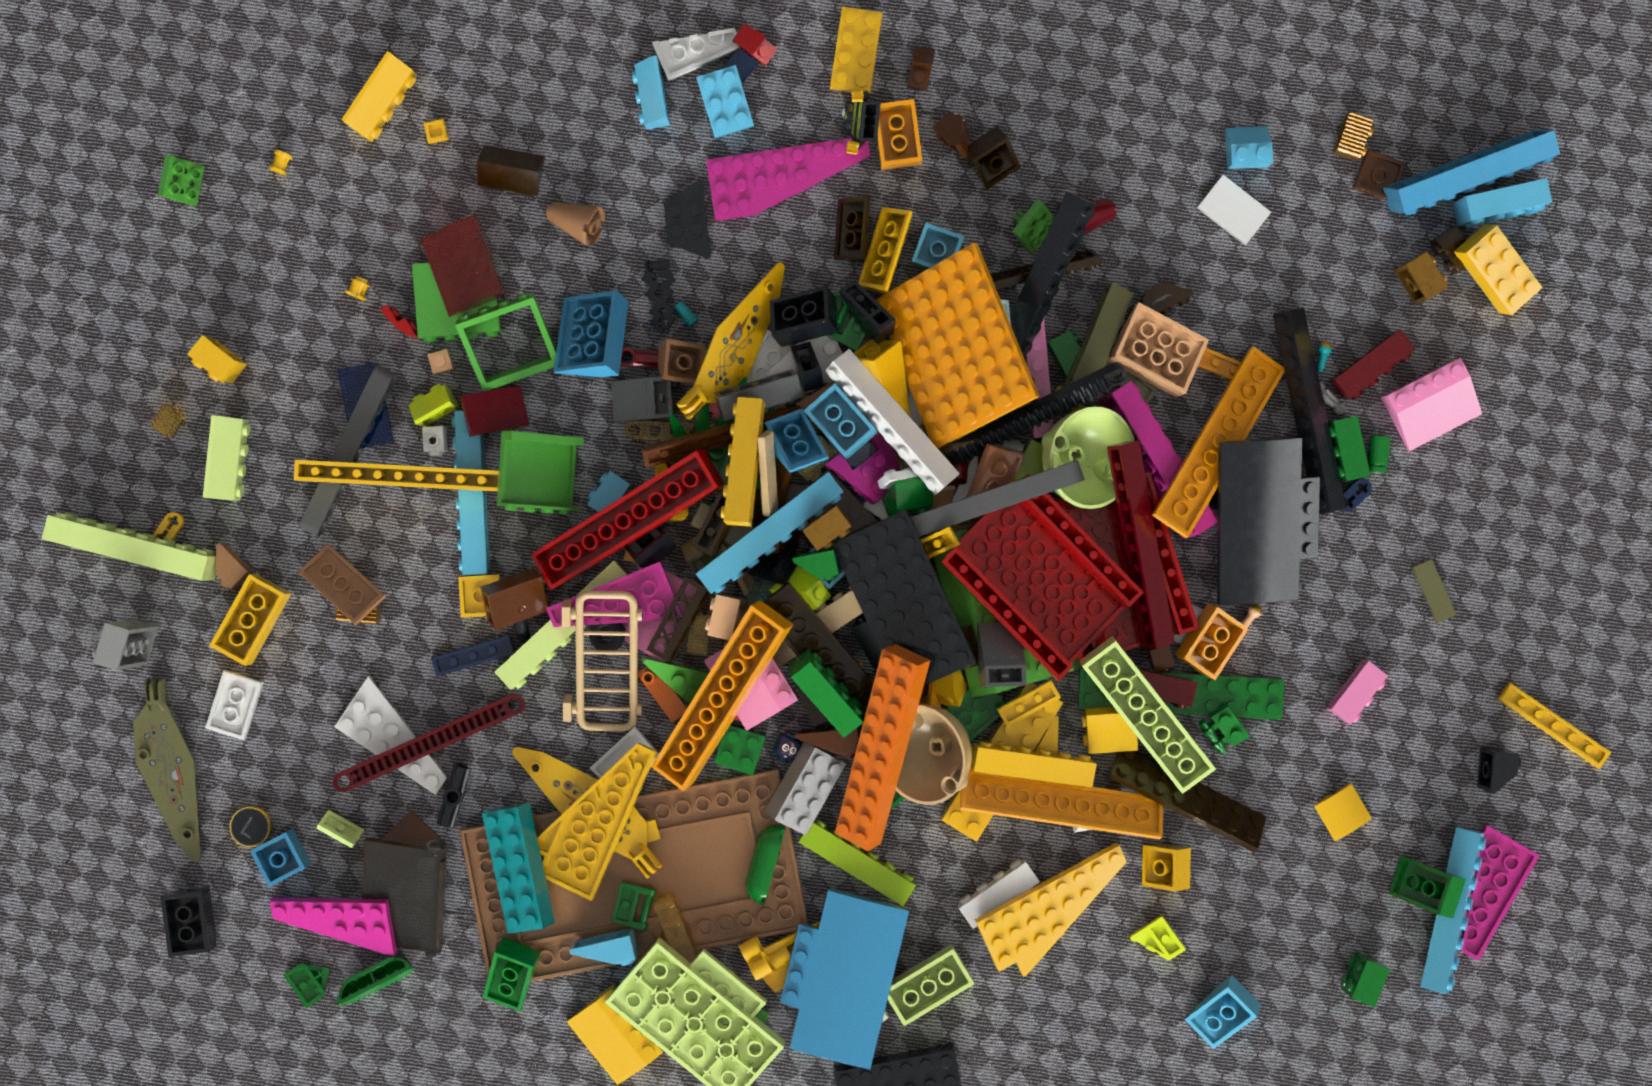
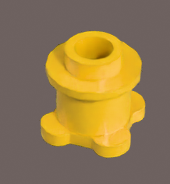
(358, 288)

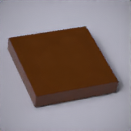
(1377, 172)

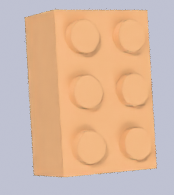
(726, 615)

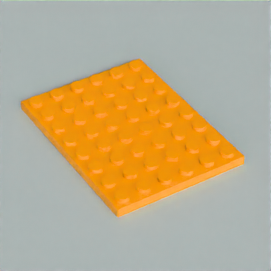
(958, 347)

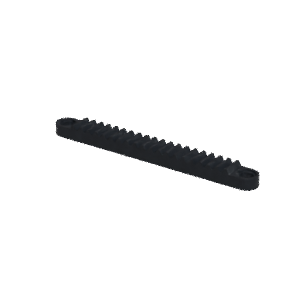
(1035, 413)

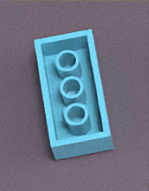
(1502, 203)

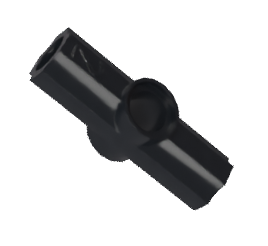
(449, 807)

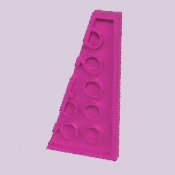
(647, 585)

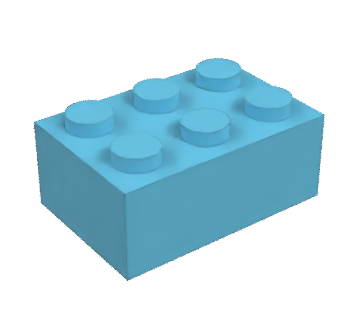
(725, 101)
(841, 421)

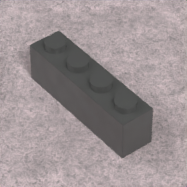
(774, 390)

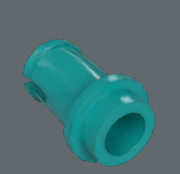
(686, 314)

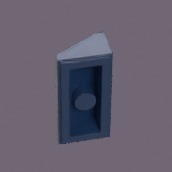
(743, 62)

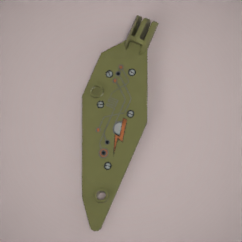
(168, 767)

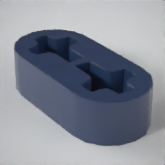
(1359, 497)

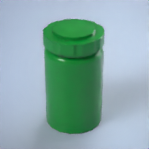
(1379, 453)

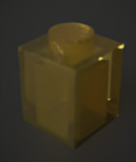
(168, 420)

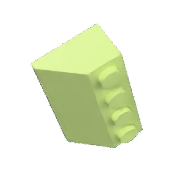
(226, 458)

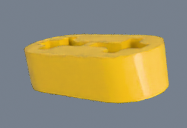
(166, 522)

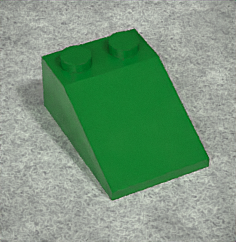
(1427, 887)
(511, 974)

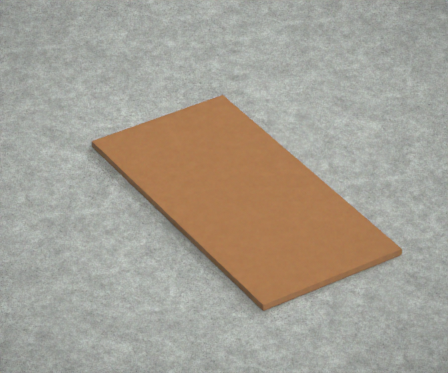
(705, 862)

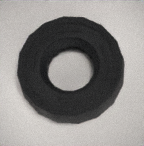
(600, 644)

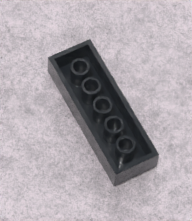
(912, 1068)

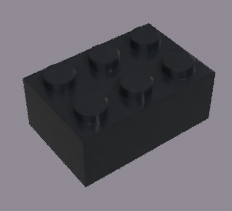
(803, 316)
(188, 921)

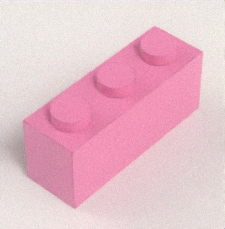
(1357, 692)

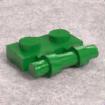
(1229, 725)

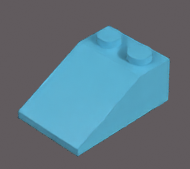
(610, 947)
(1223, 1012)

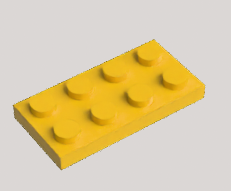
(855, 49)

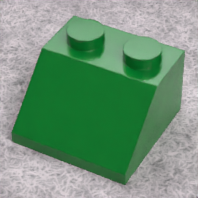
(909, 495)
(819, 563)

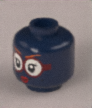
(786, 746)

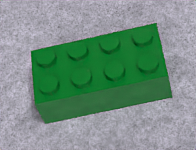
(826, 692)

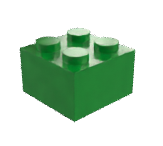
(740, 749)
(1364, 978)

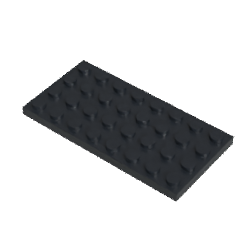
(904, 594)

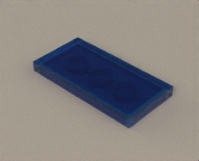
(352, 384)

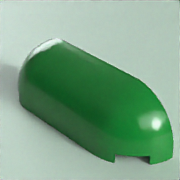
(764, 862)
(373, 979)

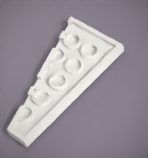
(380, 727)

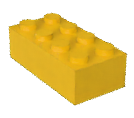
(1498, 269)
(250, 619)

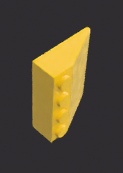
(612, 1039)

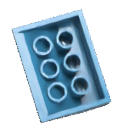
(591, 335)

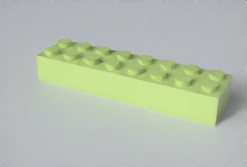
(130, 546)
(1147, 714)

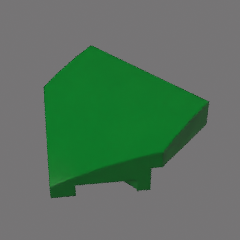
(308, 982)

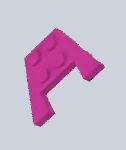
(867, 473)

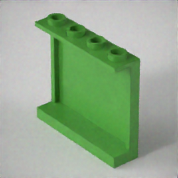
(432, 315)
(537, 472)

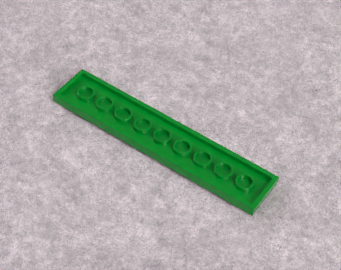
(1245, 695)

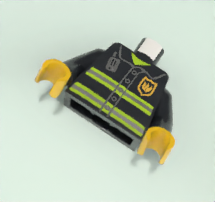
(860, 119)

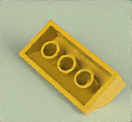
(379, 97)
(885, 249)

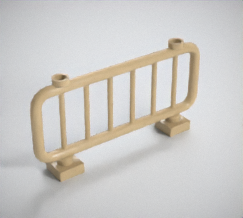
(577, 613)

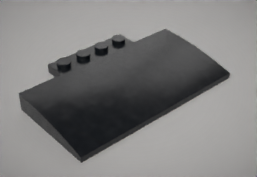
(1264, 520)

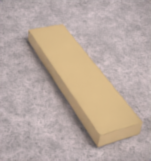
(767, 473)

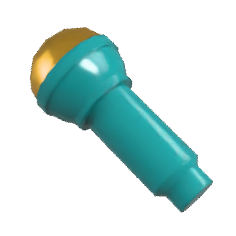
(1324, 350)

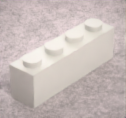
(998, 891)

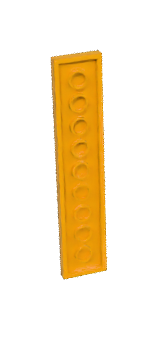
(1229, 421)
(1063, 804)

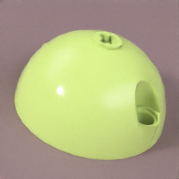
(1085, 438)

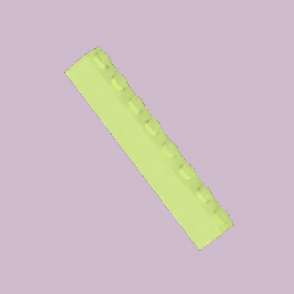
(548, 639)

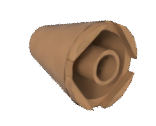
(577, 220)

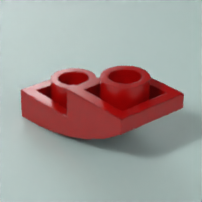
(404, 325)

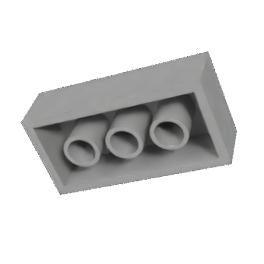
(125, 644)
(805, 788)

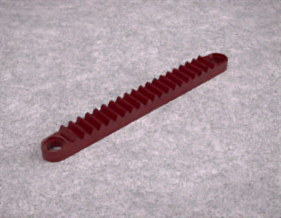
(428, 743)

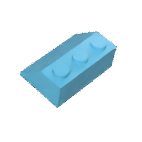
(651, 93)

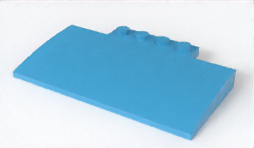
(844, 977)

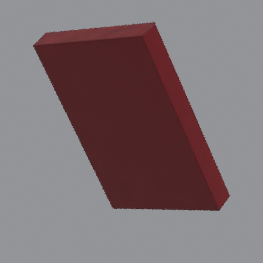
(494, 410)

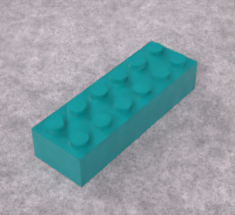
(518, 868)

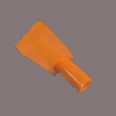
(663, 694)

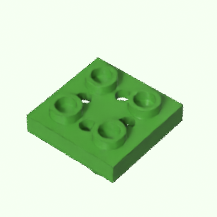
(177, 180)
(1033, 226)

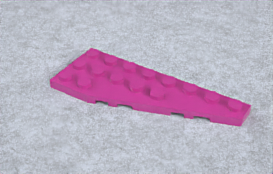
(759, 180)

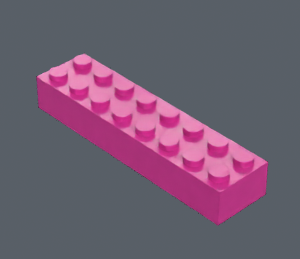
(1155, 447)

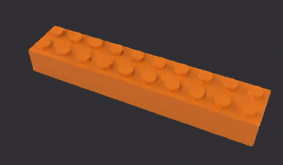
(882, 746)

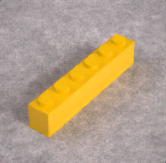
(743, 462)
(1033, 765)

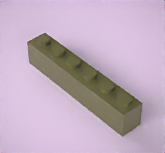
(1101, 332)

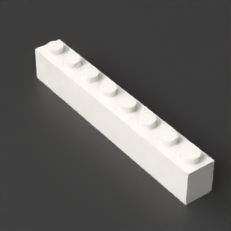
(892, 421)

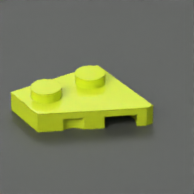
(1159, 938)

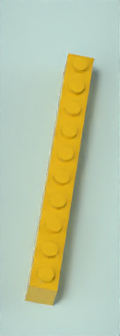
(396, 475)

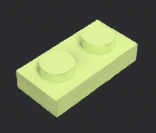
(340, 829)

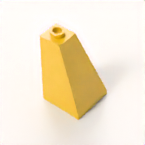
(887, 366)

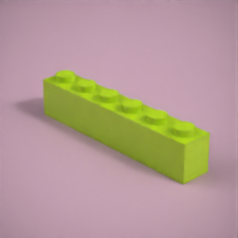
(858, 862)

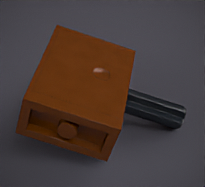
(514, 601)

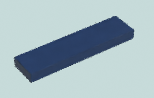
(473, 655)

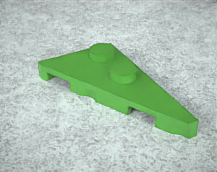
(680, 678)

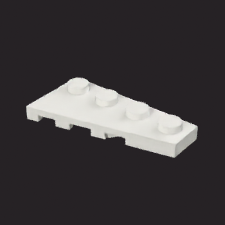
(692, 52)

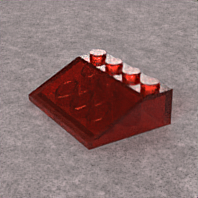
(463, 265)

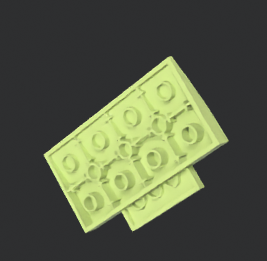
(698, 1015)

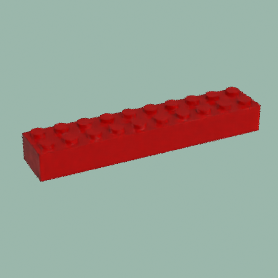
(627, 519)

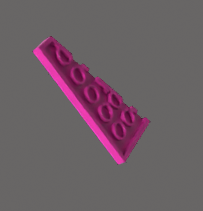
(1499, 880)
(349, 920)

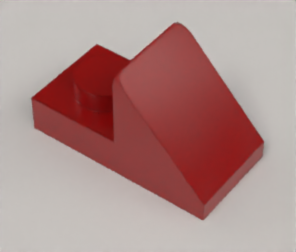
(754, 44)

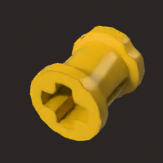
(280, 162)

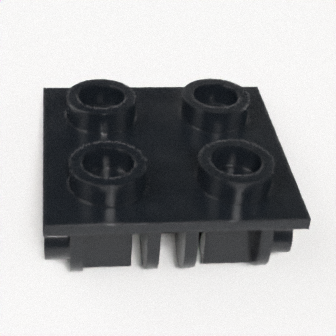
(775, 567)

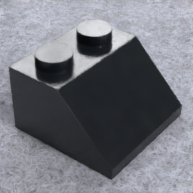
(651, 547)
(1496, 768)

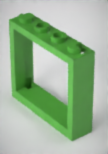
(516, 373)

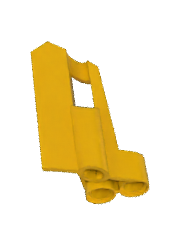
(769, 961)

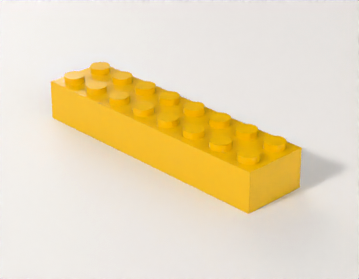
(1024, 733)

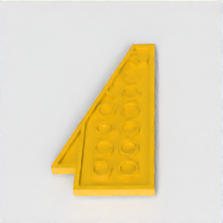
(587, 833)
(1034, 920)

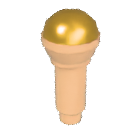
(1253, 612)

